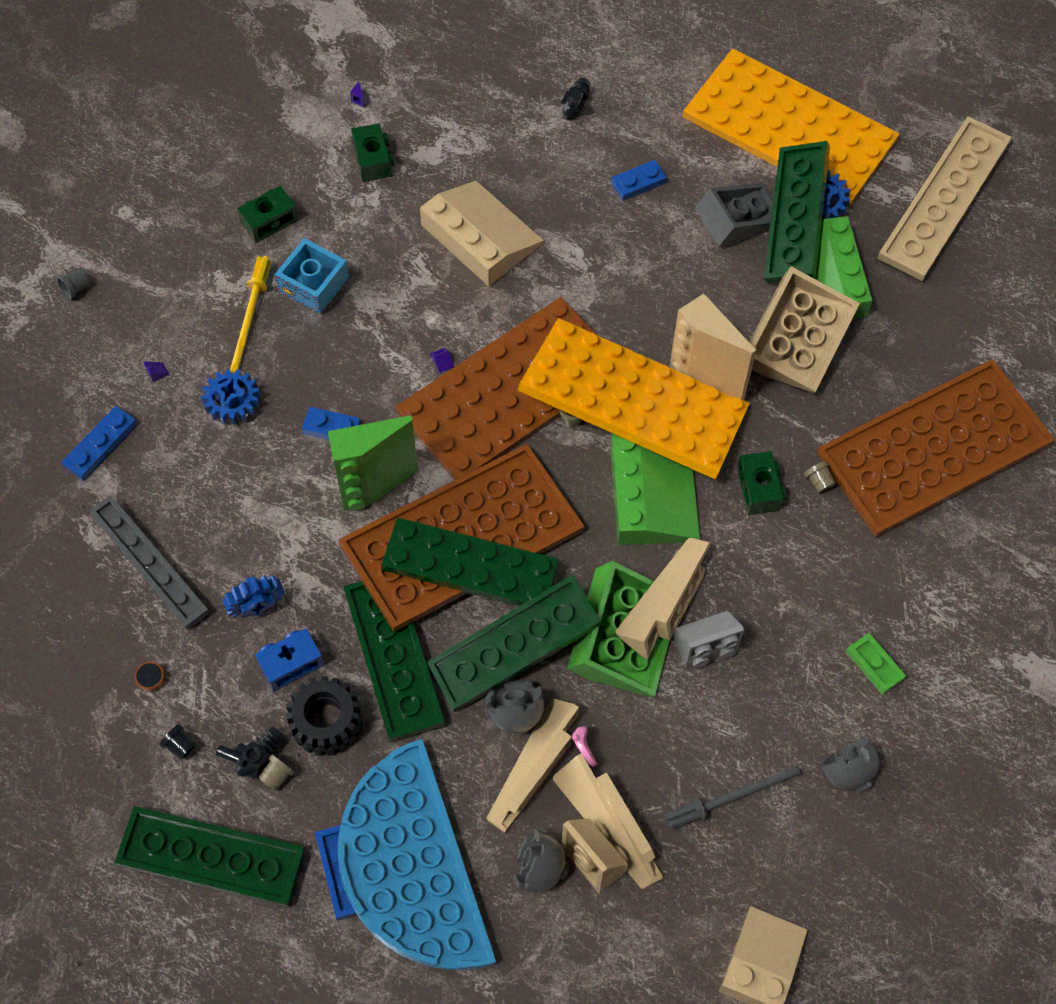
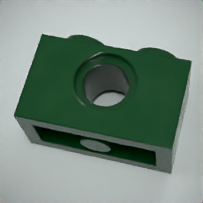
(371, 152)
(261, 224)
(760, 497)

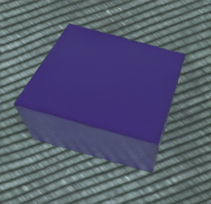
(357, 95)
(442, 359)
(156, 370)

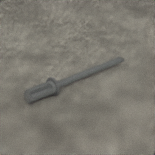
(697, 810)

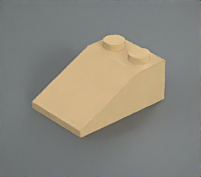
(592, 853)
(763, 959)

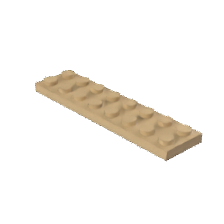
(944, 198)

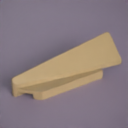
(665, 600)
(535, 762)
(602, 803)

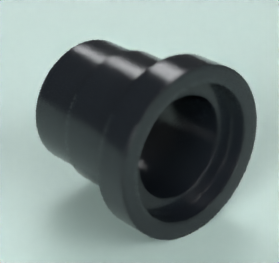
(178, 742)

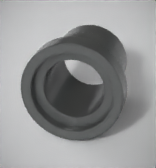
(72, 283)

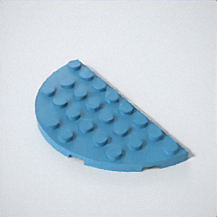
(407, 867)

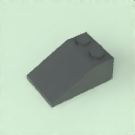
(736, 212)

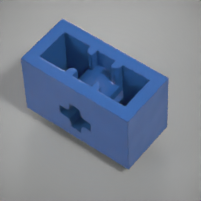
(281, 671)

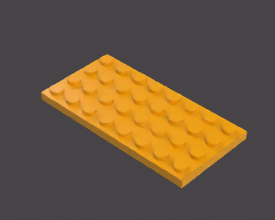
(772, 111)
(634, 397)

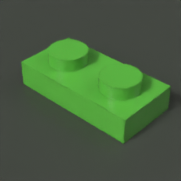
(875, 663)

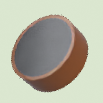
(150, 676)

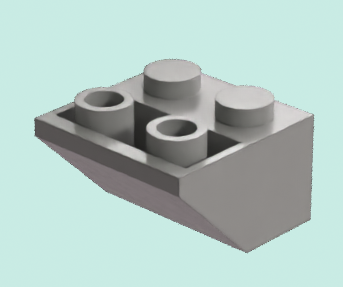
(708, 639)

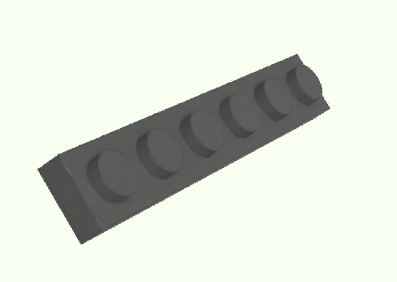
(149, 562)

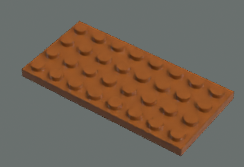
(475, 407)
(934, 447)
(500, 502)

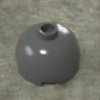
(515, 707)
(852, 766)
(541, 863)

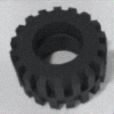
(316, 695)

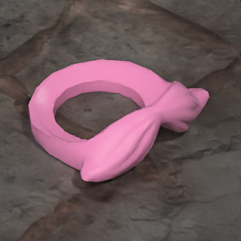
(579, 738)

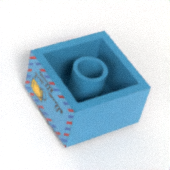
(312, 275)

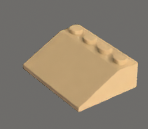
(479, 230)
(801, 330)
(711, 348)

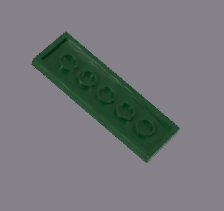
(797, 210)
(467, 563)
(514, 643)
(395, 669)
(210, 856)

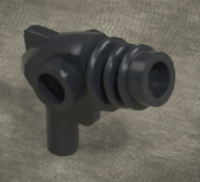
(575, 97)
(254, 756)

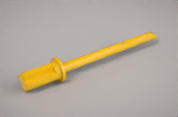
(257, 284)

